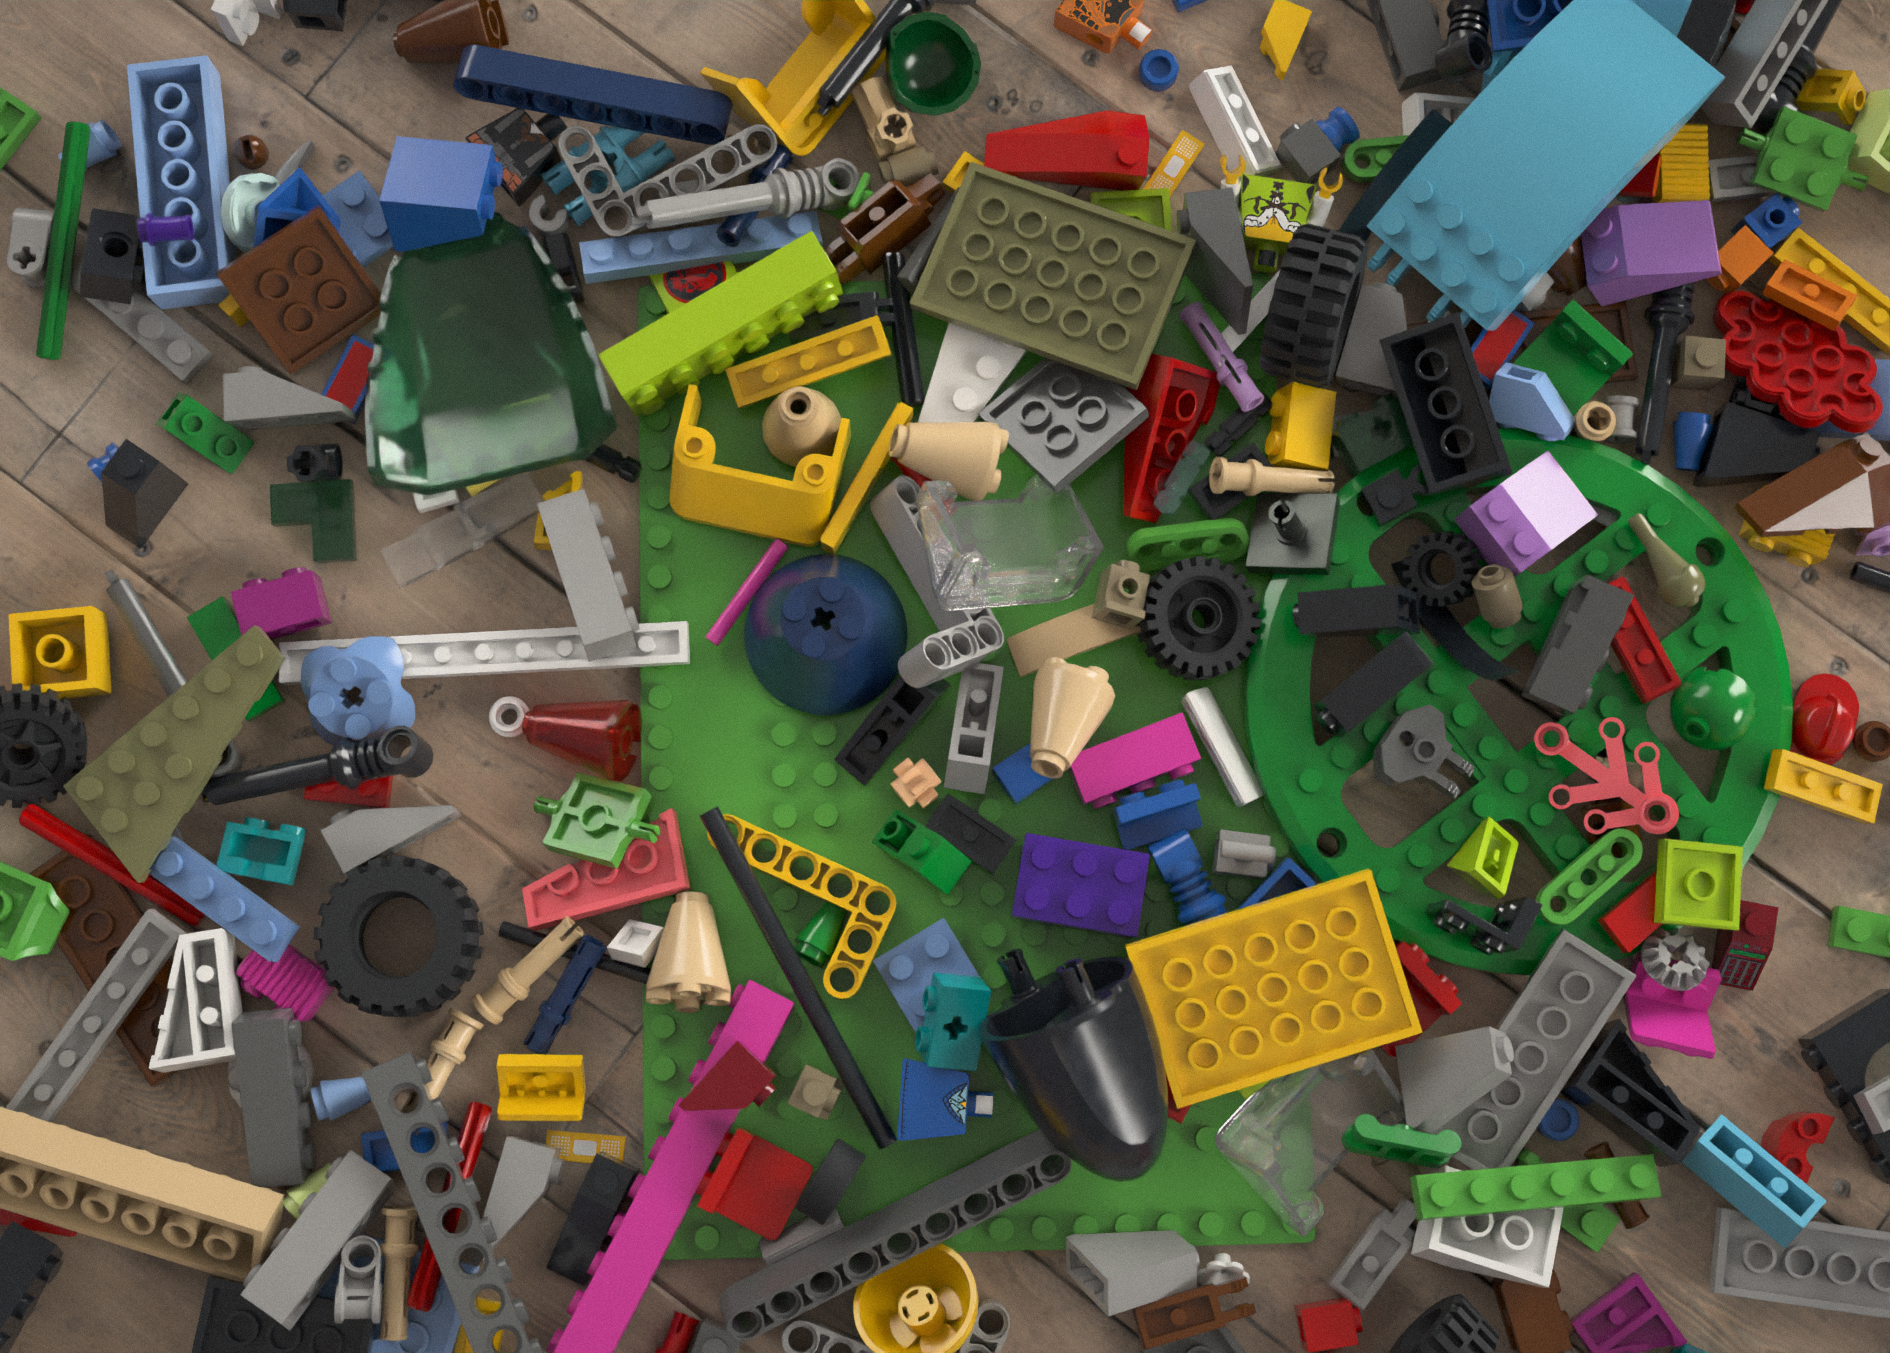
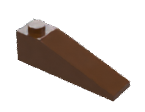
(1830, 492)

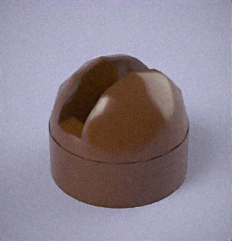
(258, 149)

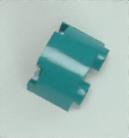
(260, 852)

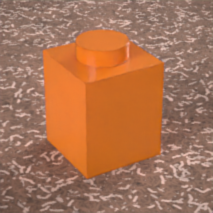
(1739, 260)

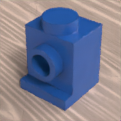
(1772, 220)

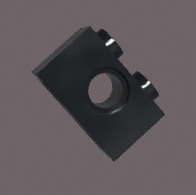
(111, 257)

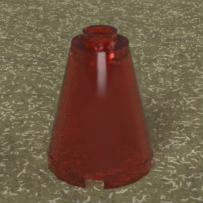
(588, 734)

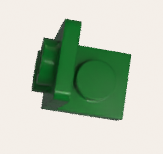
(205, 432)

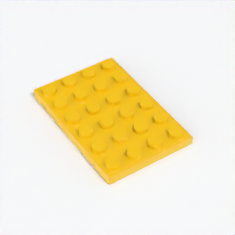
(1274, 988)

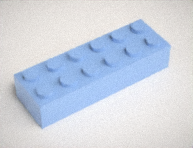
(182, 173)

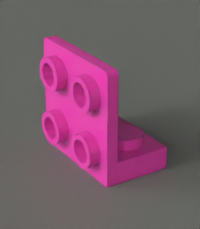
(1671, 1016)

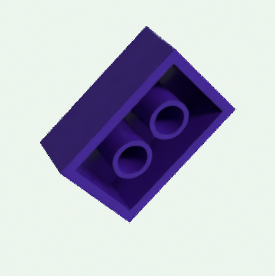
(1080, 886)

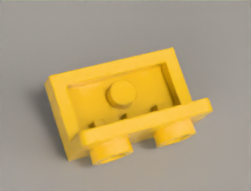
(541, 1087)

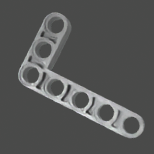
(665, 182)
(964, 634)
(827, 1335)

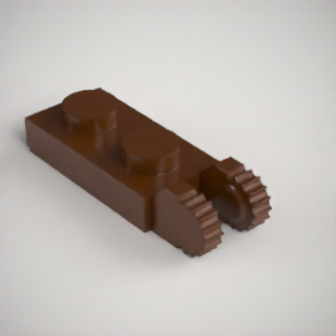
(1188, 1313)

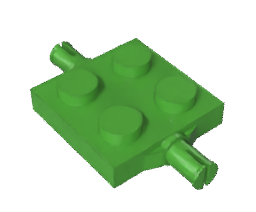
(1803, 159)
(596, 820)

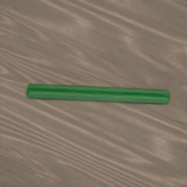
(63, 240)

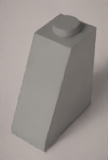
(1362, 362)
(1450, 1074)
(1131, 1267)

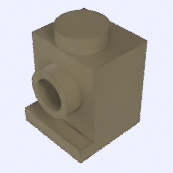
(1113, 603)
(816, 1092)

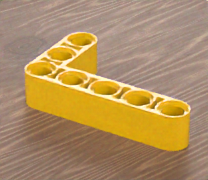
(817, 885)

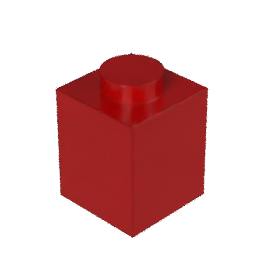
(1328, 1324)

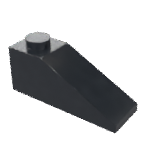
(888, 727)
(592, 1216)

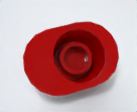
(1824, 718)

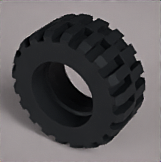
(1313, 305)
(344, 928)

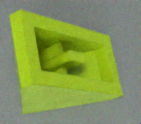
(1486, 859)

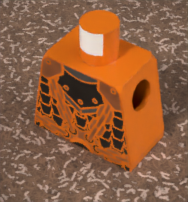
(1103, 22)

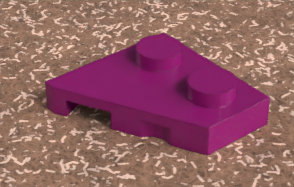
(1626, 1321)

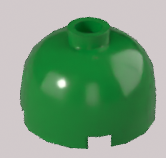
(1712, 709)

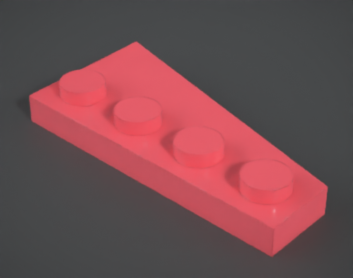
(592, 889)

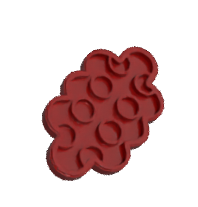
(1798, 364)

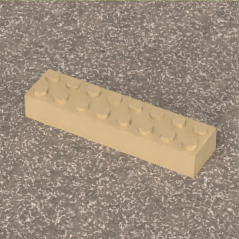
(135, 1197)

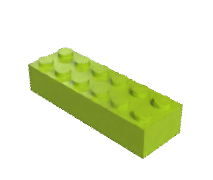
(723, 324)

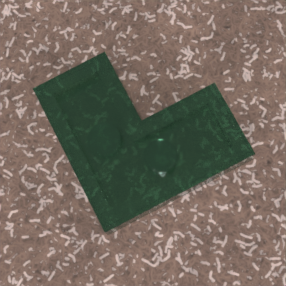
(324, 505)

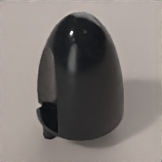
(1084, 1061)

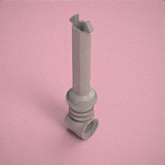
(779, 193)

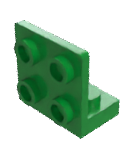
(1575, 355)

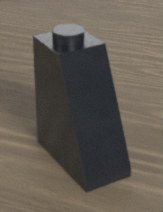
(1707, 28)
(1753, 448)
(138, 493)
(1357, 612)
(1372, 685)

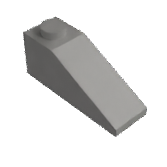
(266, 401)
(974, 728)
(381, 832)
(518, 1185)

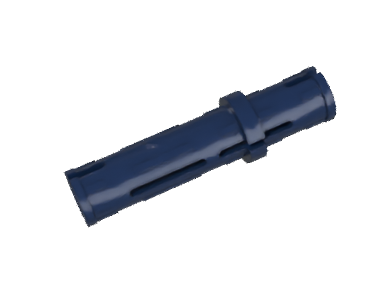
(735, 226)
(557, 1009)

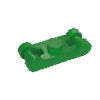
(1400, 1142)

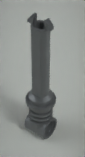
(157, 652)

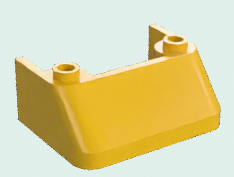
(791, 97)
(748, 500)

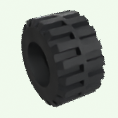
(1448, 1328)

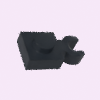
(1393, 496)

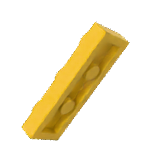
(1823, 786)

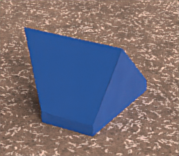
(288, 203)

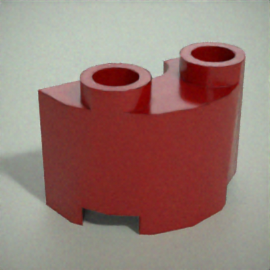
(1792, 1136)

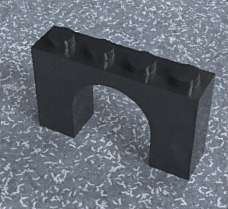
(1841, 1056)

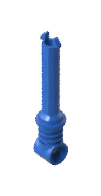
(1180, 864)

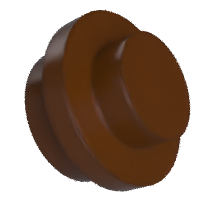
(1872, 741)

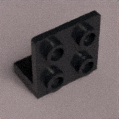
(1503, 931)

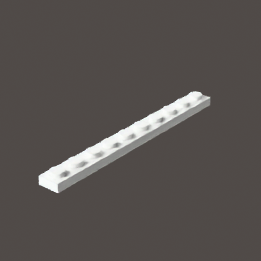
(509, 652)

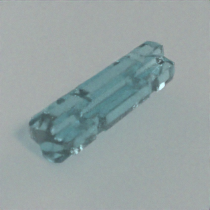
(1181, 478)

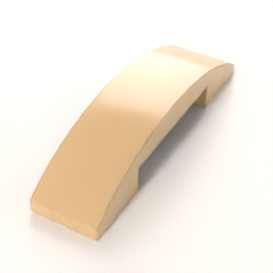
(1063, 639)

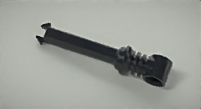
(1467, 45)
(866, 52)
(1799, 71)
(1667, 318)
(346, 764)

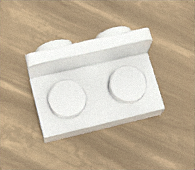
(241, 17)

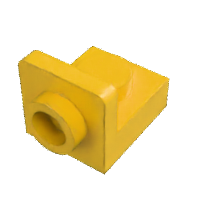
(1833, 92)

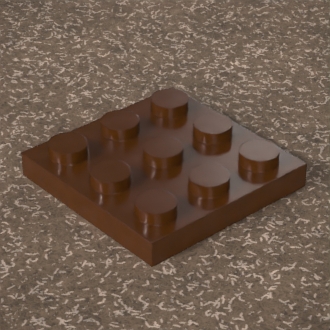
(303, 289)

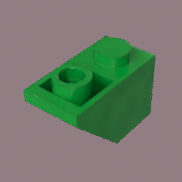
(922, 851)

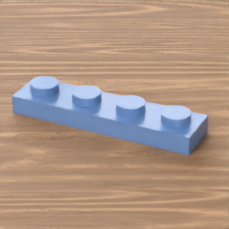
(224, 900)

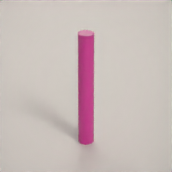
(746, 592)

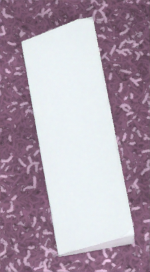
(1233, 121)
(1222, 746)

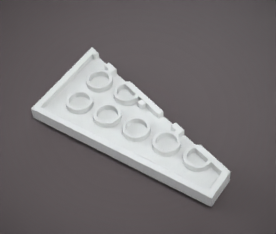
(967, 375)

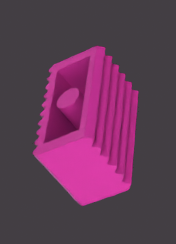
(290, 982)

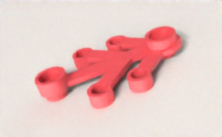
(1612, 781)

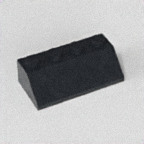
(1445, 405)

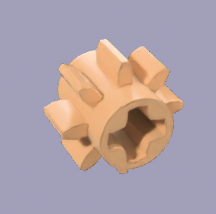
(915, 783)

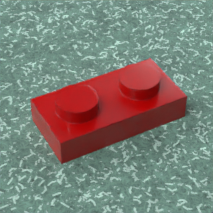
(370, 794)

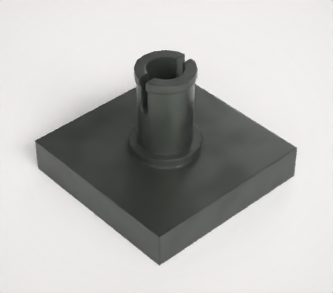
(1293, 533)

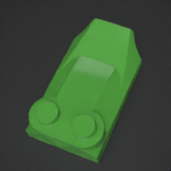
(28, 914)

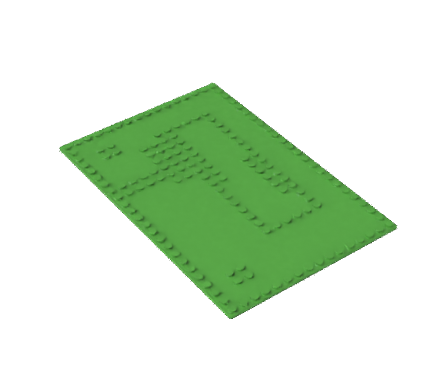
(729, 744)

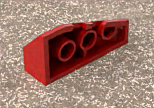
(1082, 150)
(1178, 402)

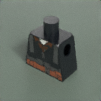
(522, 149)

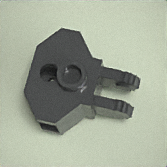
(1422, 754)

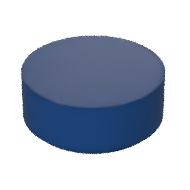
(1158, 70)
(1559, 1121)

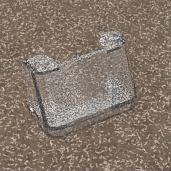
(1005, 548)
(1294, 1127)

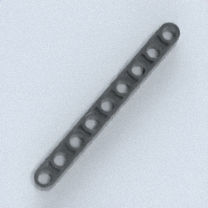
(892, 1235)

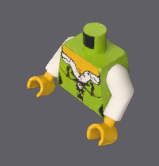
(1274, 209)

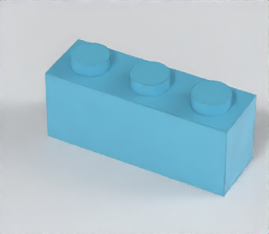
(1753, 1181)

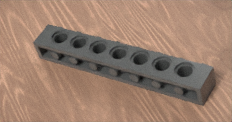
(384, 1086)

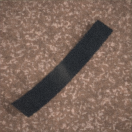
(1395, 172)
(1454, 638)

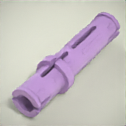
(1246, 392)

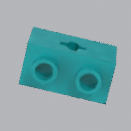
(959, 1042)

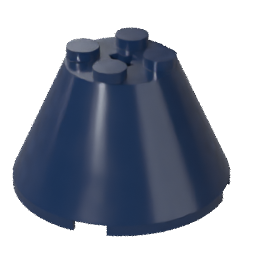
(831, 668)

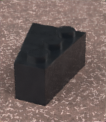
(1629, 1097)
(25, 1269)

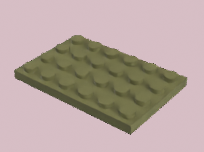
(1053, 275)

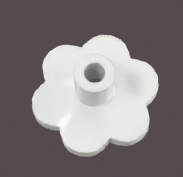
(1221, 1271)

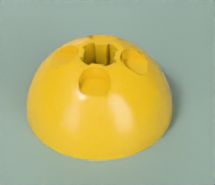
(931, 1284)

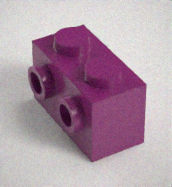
(282, 604)

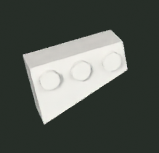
(200, 1003)

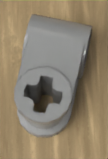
(30, 245)
(359, 1289)

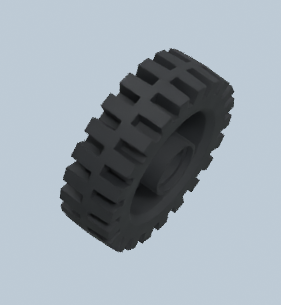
(1226, 612)
(55, 742)

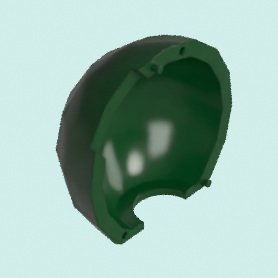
(931, 64)

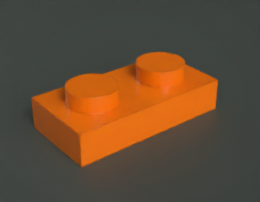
(1809, 294)

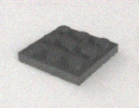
(1063, 419)

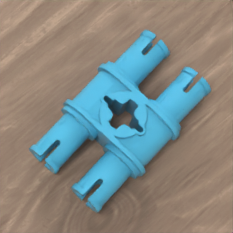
(629, 170)

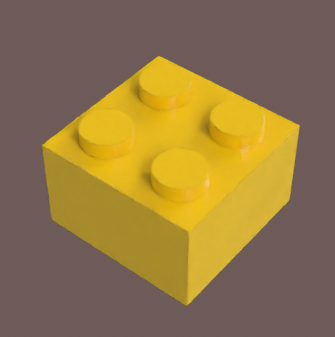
(61, 651)

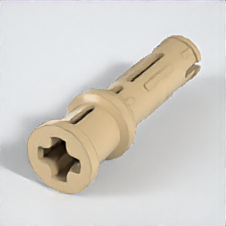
(1254, 478)
(515, 982)
(446, 1053)
(398, 1251)

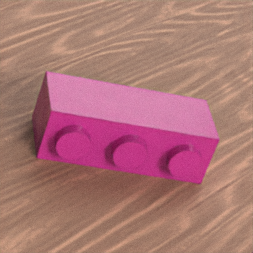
(1134, 761)

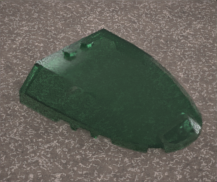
(480, 367)

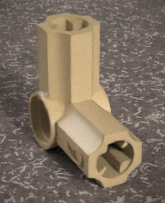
(886, 127)

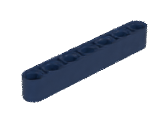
(593, 94)

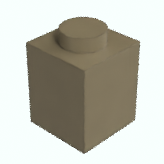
(1698, 363)

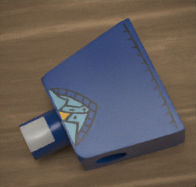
(937, 1102)

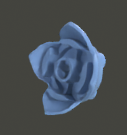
(372, 666)

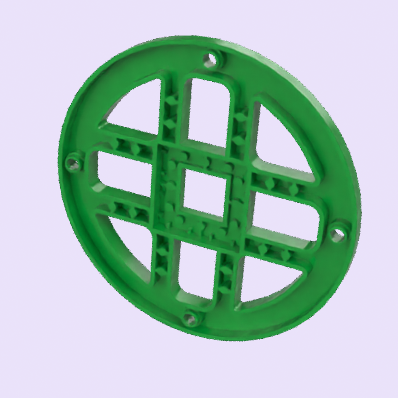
(1509, 785)

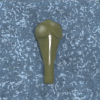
(1677, 580)

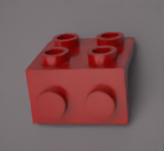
(1430, 993)
(754, 1183)

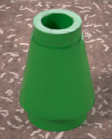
(820, 935)

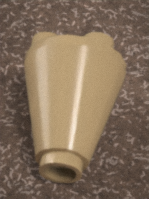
(796, 434)
(953, 453)
(1066, 713)
(689, 958)

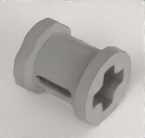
(1624, 411)

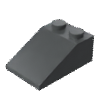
(1220, 257)

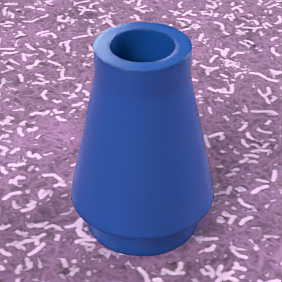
(1690, 439)

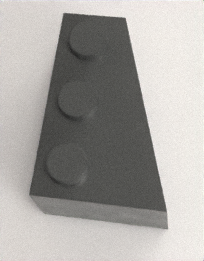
(1577, 645)

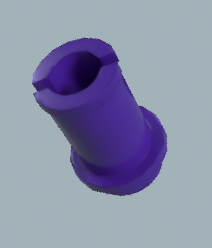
(167, 228)

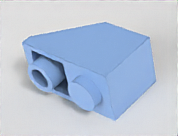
(1529, 402)

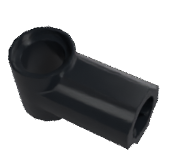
(316, 462)

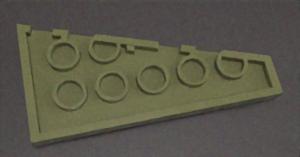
(163, 762)

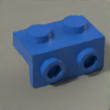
(1156, 817)

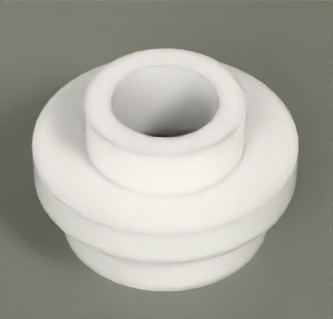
(497, 714)

